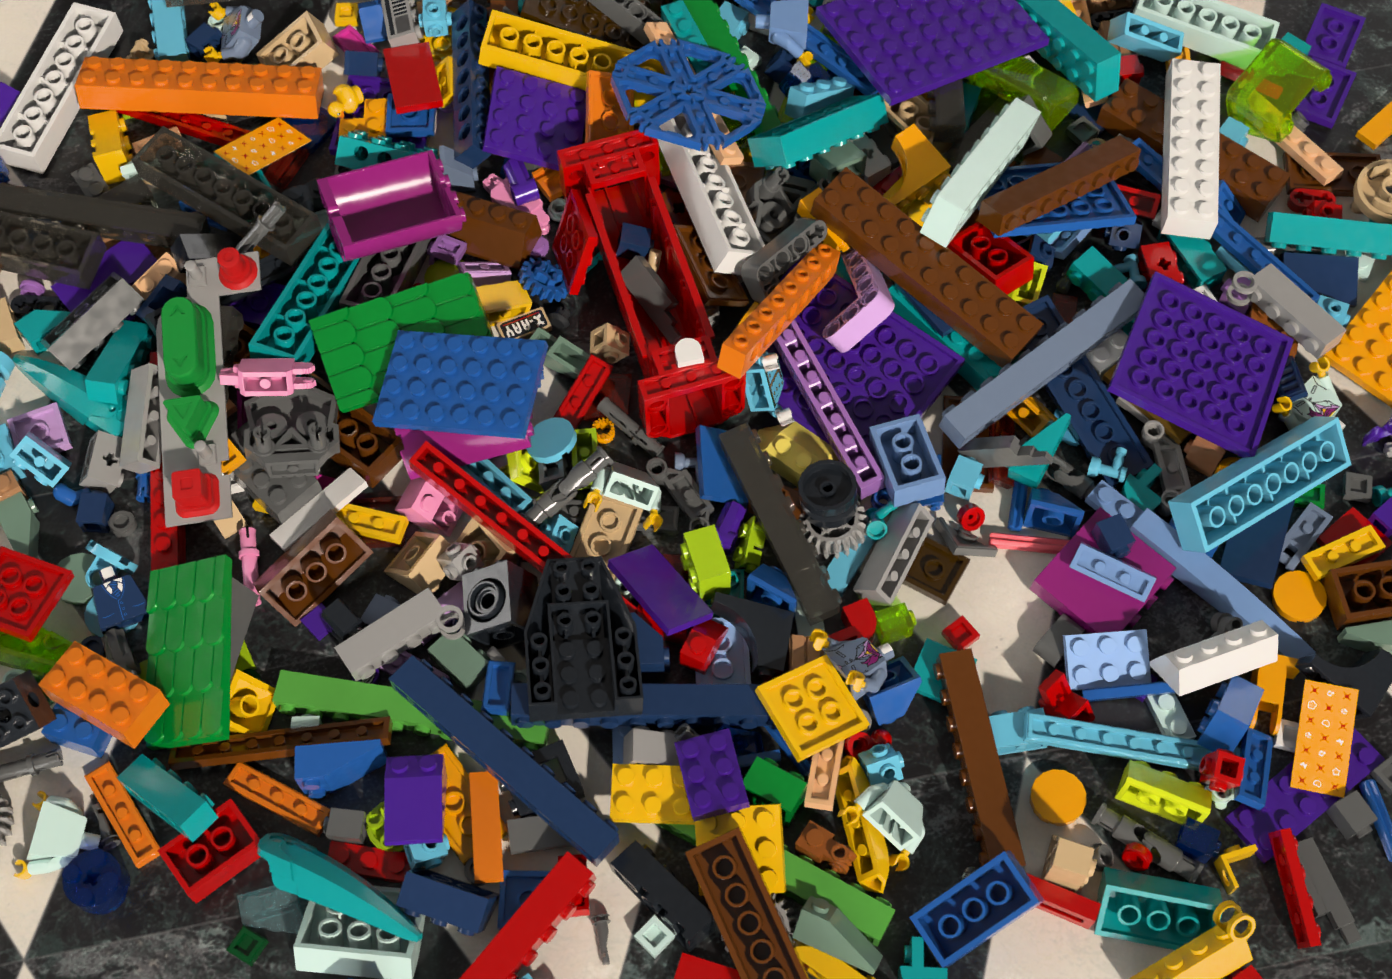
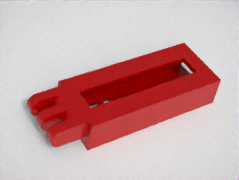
(1066, 903)

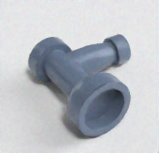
(681, 463)

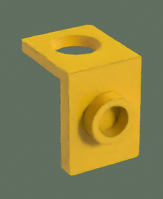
(1232, 855)

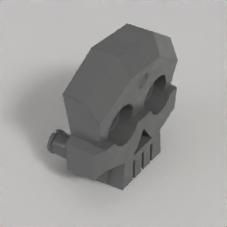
(778, 196)
(303, 432)

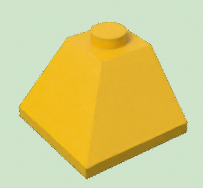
(250, 704)

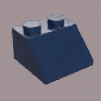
(652, 653)

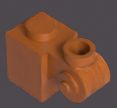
(821, 846)

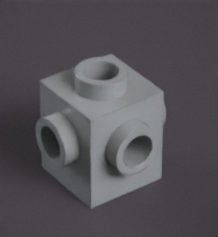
(459, 560)

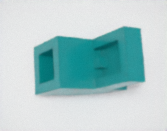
(1139, 491)
(915, 957)

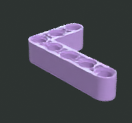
(867, 311)

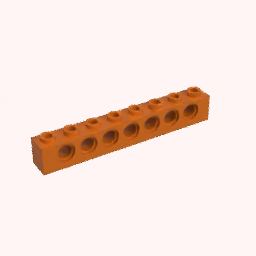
(778, 310)

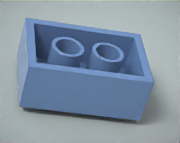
(907, 460)

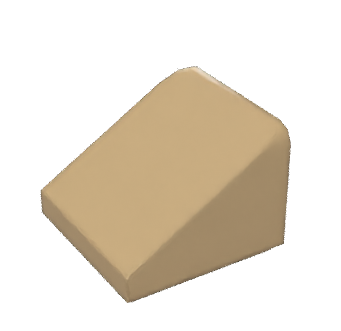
(231, 525)

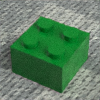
(771, 785)

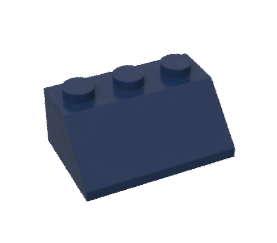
(447, 900)

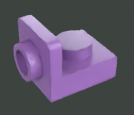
(446, 249)

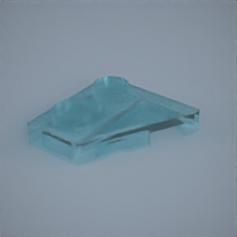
(271, 910)

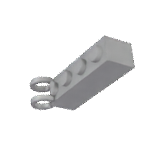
(1289, 308)
(396, 632)

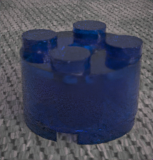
(88, 868)

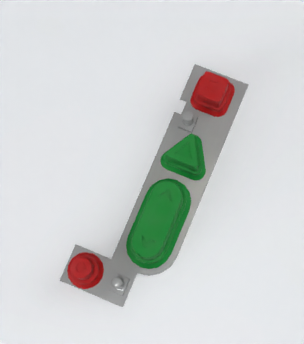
(190, 388)

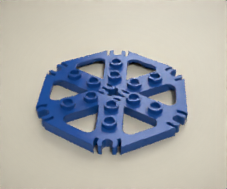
(703, 97)

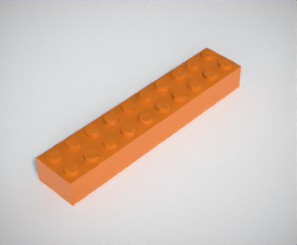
(200, 87)

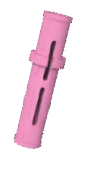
(249, 556)

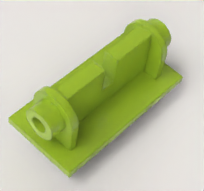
(745, 554)

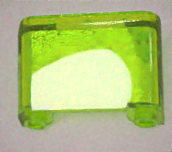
(1021, 77)
(1274, 88)

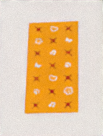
(262, 146)
(1324, 738)

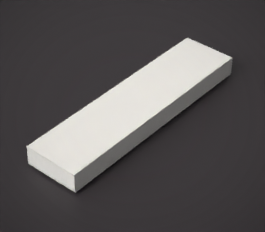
(333, 497)

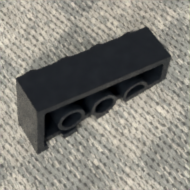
(664, 895)

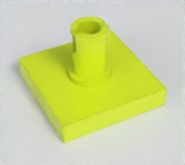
(523, 470)

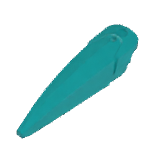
(69, 391)
(321, 879)

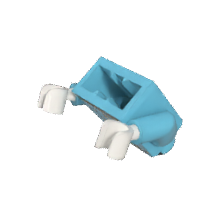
(764, 388)

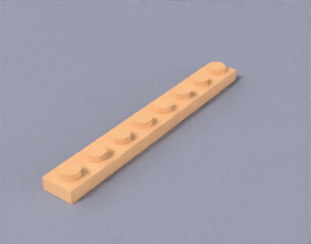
(728, 156)

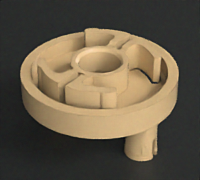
(1371, 195)

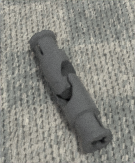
(578, 478)
(1072, 479)
(1165, 855)

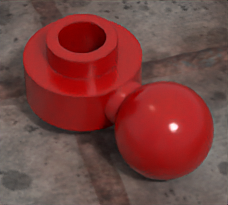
(865, 741)

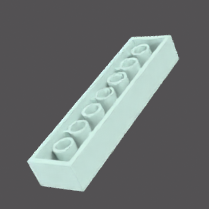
(978, 172)

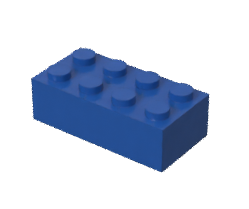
(976, 908)

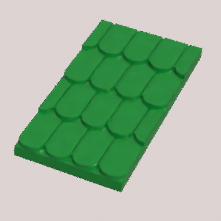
(361, 338)
(193, 648)

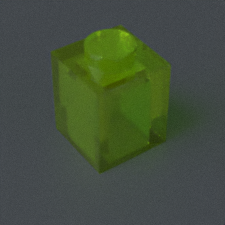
(894, 623)

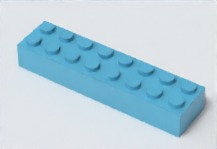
(1259, 484)

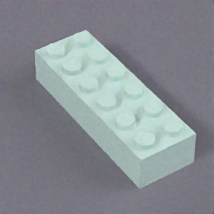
(1213, 27)

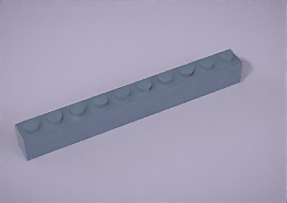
(1042, 364)

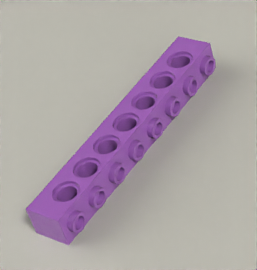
(829, 410)

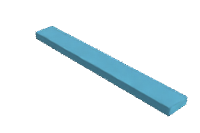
(1114, 741)

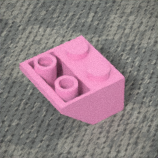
(428, 508)

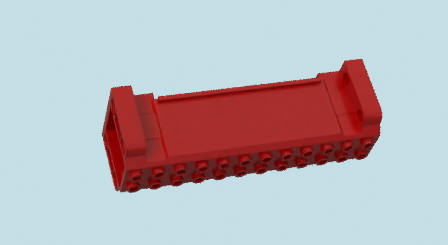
(670, 397)

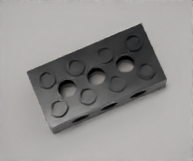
(22, 708)

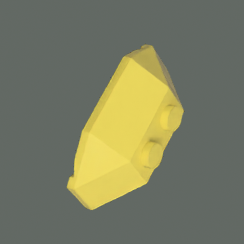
(793, 449)

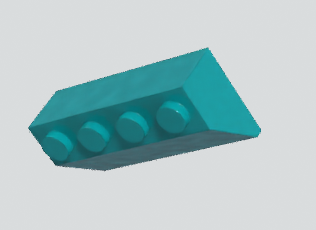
(1153, 909)

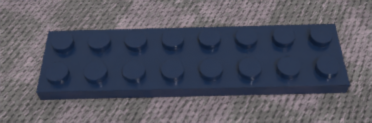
(1093, 412)

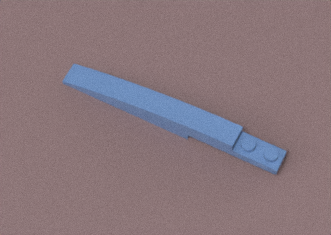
(1197, 569)

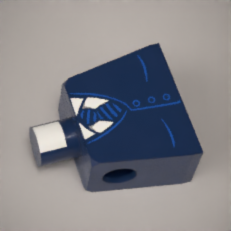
(118, 601)

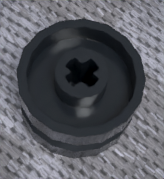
(828, 493)

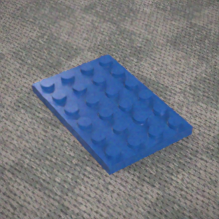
(1094, 210)
(461, 384)

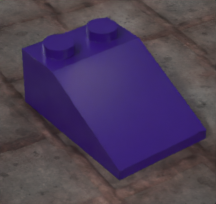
(414, 799)

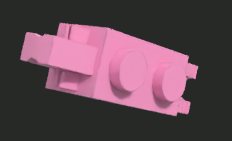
(501, 194)
(268, 376)

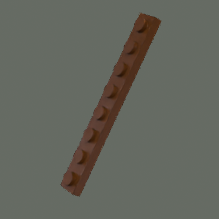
(277, 743)

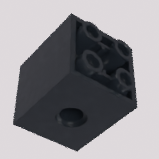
(498, 603)

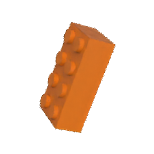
(104, 694)

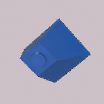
(1052, 513)
(772, 588)
(895, 693)

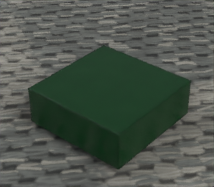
(247, 945)

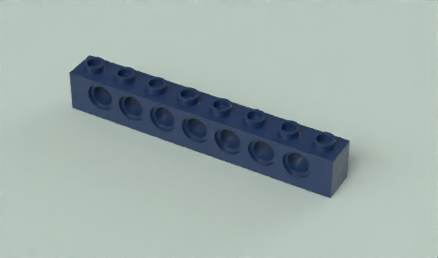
(470, 84)

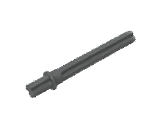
(260, 229)

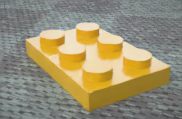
(649, 795)

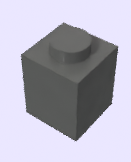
(1352, 816)
(346, 826)

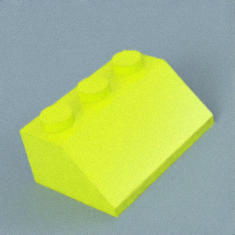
(1163, 793)

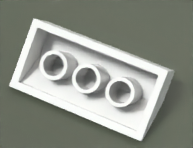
(1218, 658)

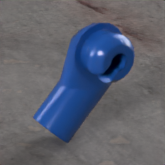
(67, 495)

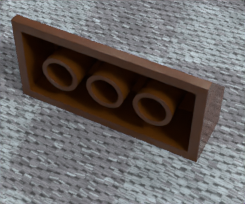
(497, 231)
(312, 567)

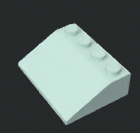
(350, 947)

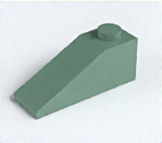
(21, 523)
(834, 934)

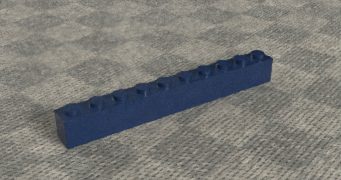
(668, 707)
(505, 760)

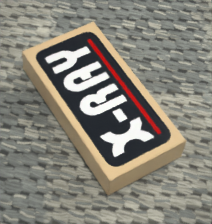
(524, 325)

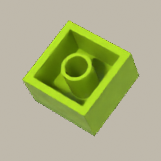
(705, 562)

